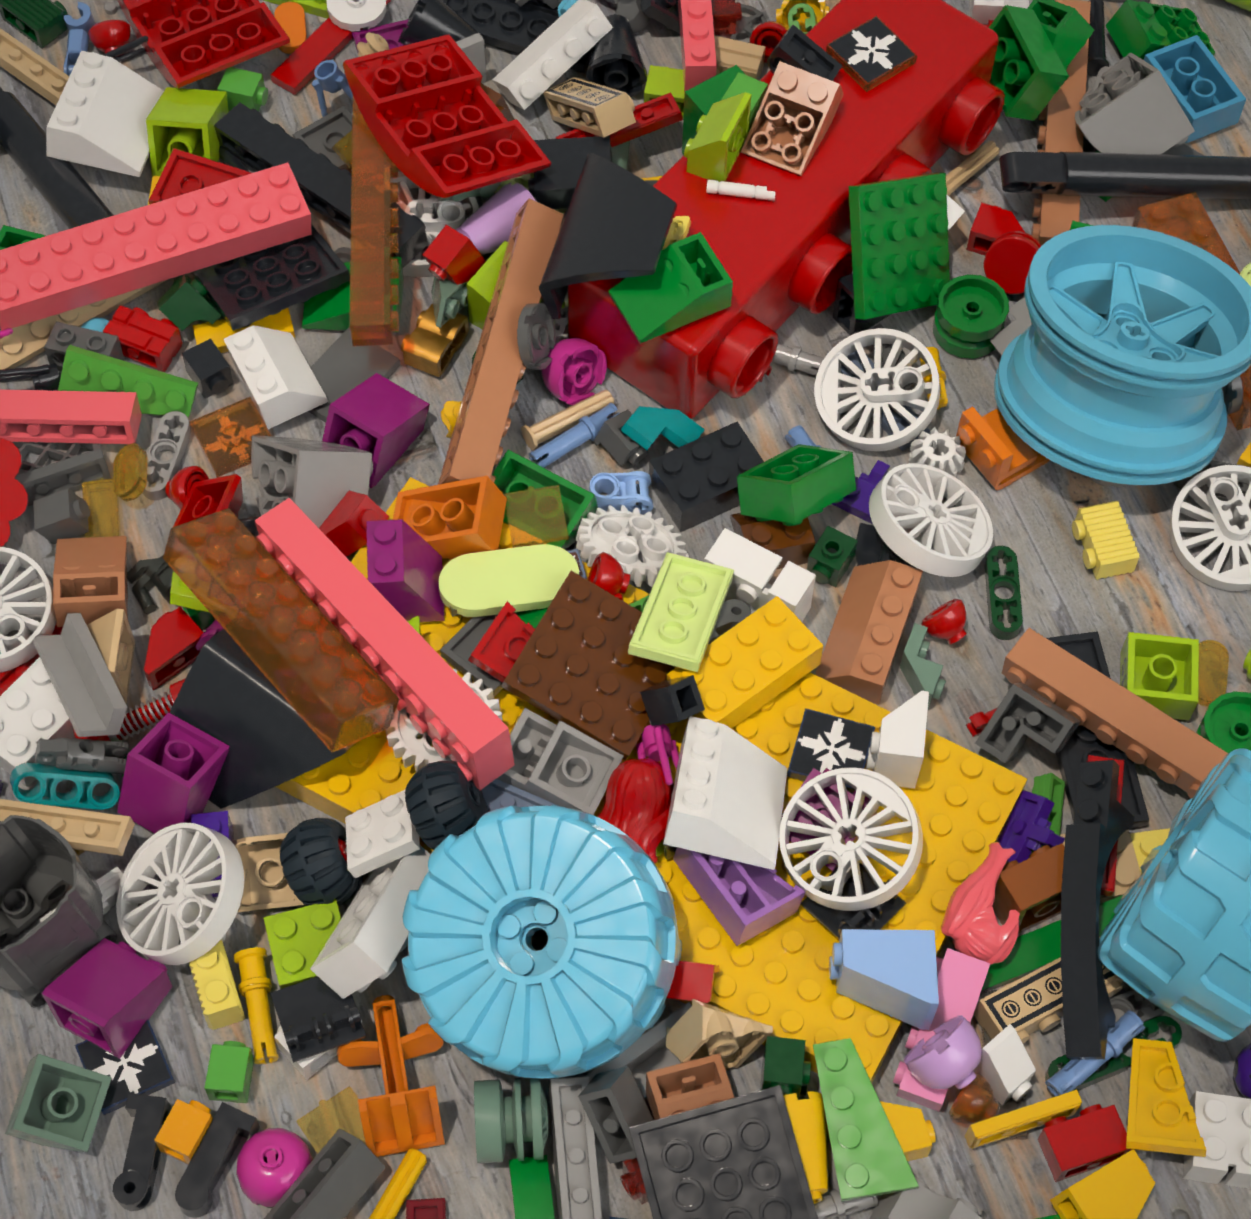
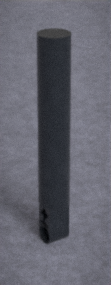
(1126, 175)
(52, 177)

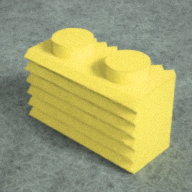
(1105, 540)
(217, 988)

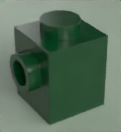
(831, 556)

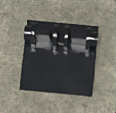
(867, 919)
(316, 1018)

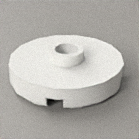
(356, 13)

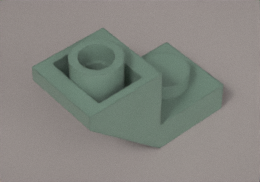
(918, 671)

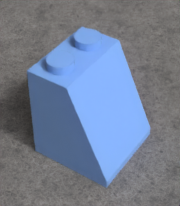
(889, 972)

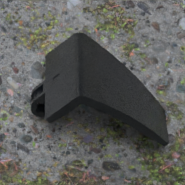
(608, 232)
(244, 710)

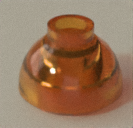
(974, 1102)

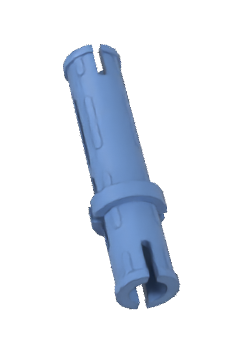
(572, 438)
(1078, 1071)

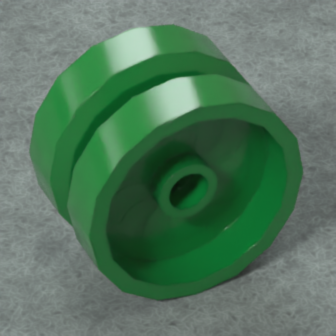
(969, 315)
(1228, 721)

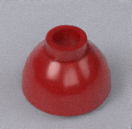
(109, 35)
(768, 35)
(181, 483)
(609, 574)
(947, 621)

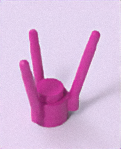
(659, 747)

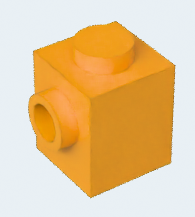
(184, 1130)

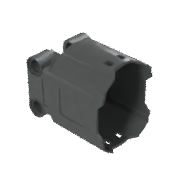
(39, 868)

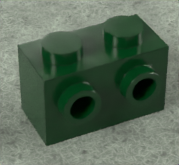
(785, 1066)

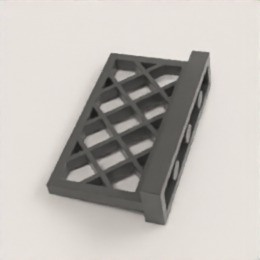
(61, 475)

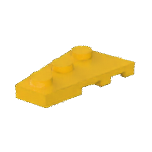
(1158, 1103)

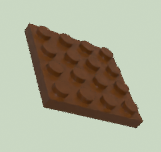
(581, 666)

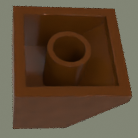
(788, 542)

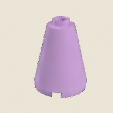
(495, 218)

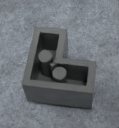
(1026, 715)

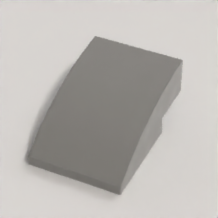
(559, 763)

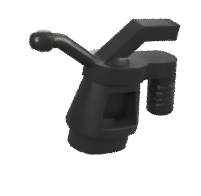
(157, 574)

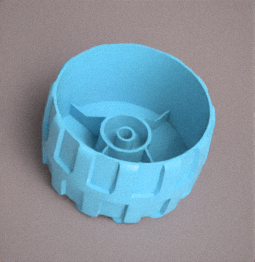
(1187, 918)
(605, 952)

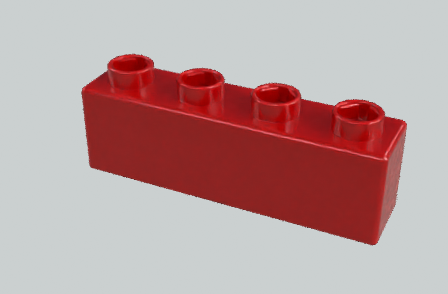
(801, 243)

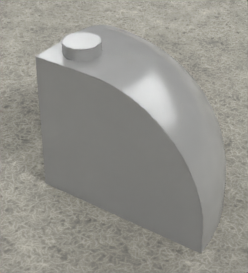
(1133, 111)
(308, 473)

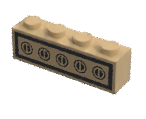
(590, 107)
(1031, 1002)

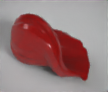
(639, 802)

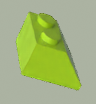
(719, 138)

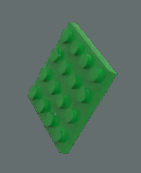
(899, 244)

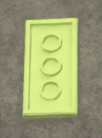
(681, 612)

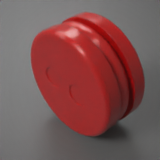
(1010, 260)

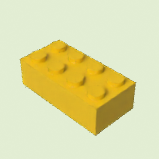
(753, 663)

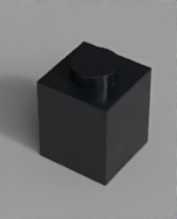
(208, 368)
(672, 700)

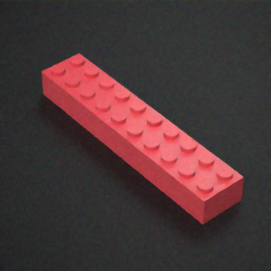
(150, 245)
(424, 683)

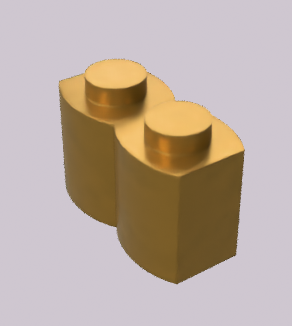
(433, 347)

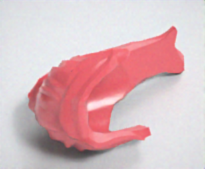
(971, 915)

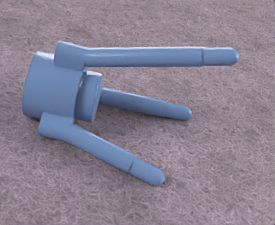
(330, 79)

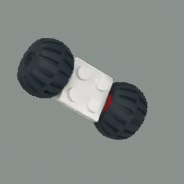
(330, 861)

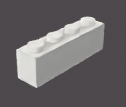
(552, 53)

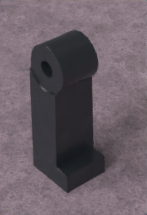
(211, 1159)
(136, 1183)

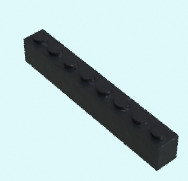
(322, 183)

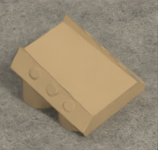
(263, 875)
(711, 1031)

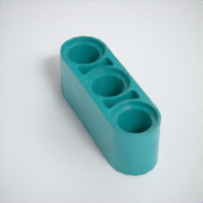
(78, 797)

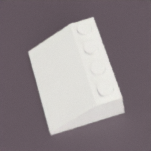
(102, 116)
(726, 796)

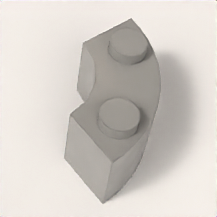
(923, 1204)

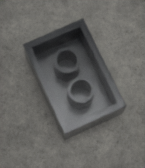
(702, 475)

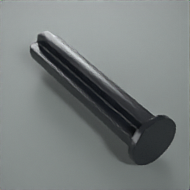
(1096, 45)

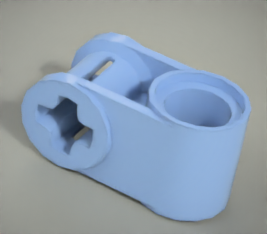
(622, 490)

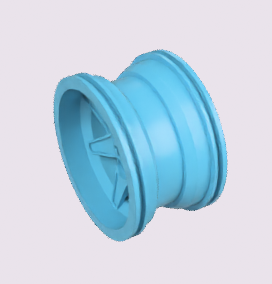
(1126, 354)

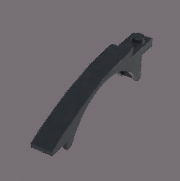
(1088, 843)

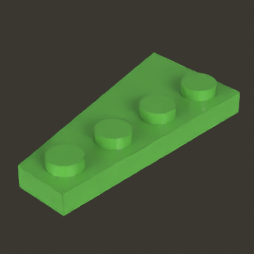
(156, 390)
(860, 1134)

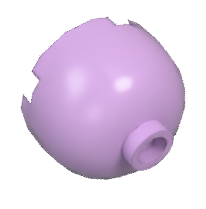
(947, 1056)

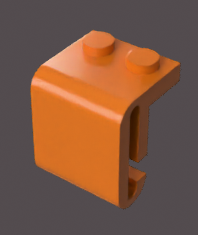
(996, 448)

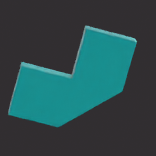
(650, 422)

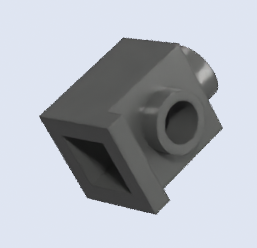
(618, 443)

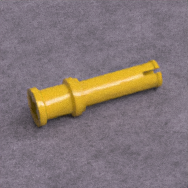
(255, 987)

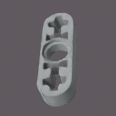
(161, 442)

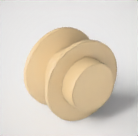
(374, 44)

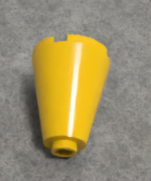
(810, 1133)

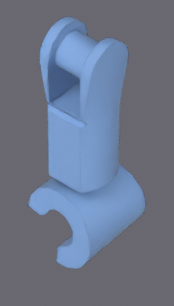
(77, 36)

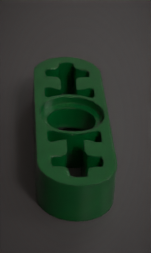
(997, 605)

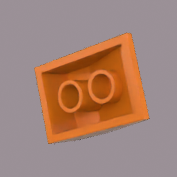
(455, 515)

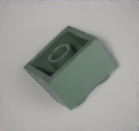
(58, 1104)

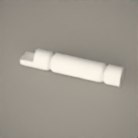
(739, 190)

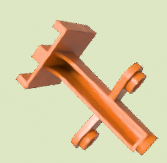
(401, 1116)

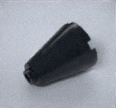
(432, 20)
(617, 59)

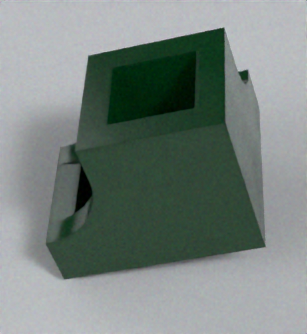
(187, 303)

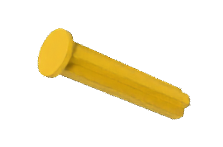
(400, 1185)

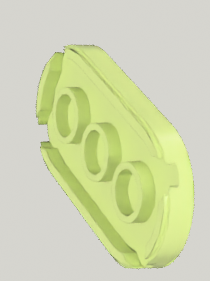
(523, 576)

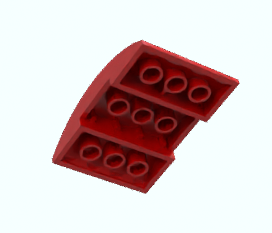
(202, 36)
(437, 118)

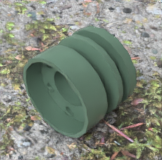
(509, 1120)

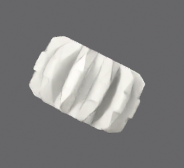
(938, 451)

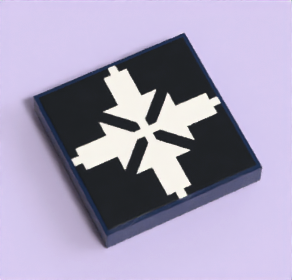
(830, 744)
(138, 1071)

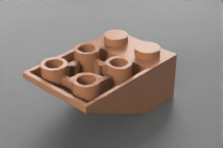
(792, 118)
(90, 577)
(687, 1086)

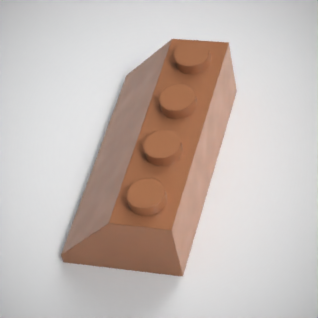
(869, 627)

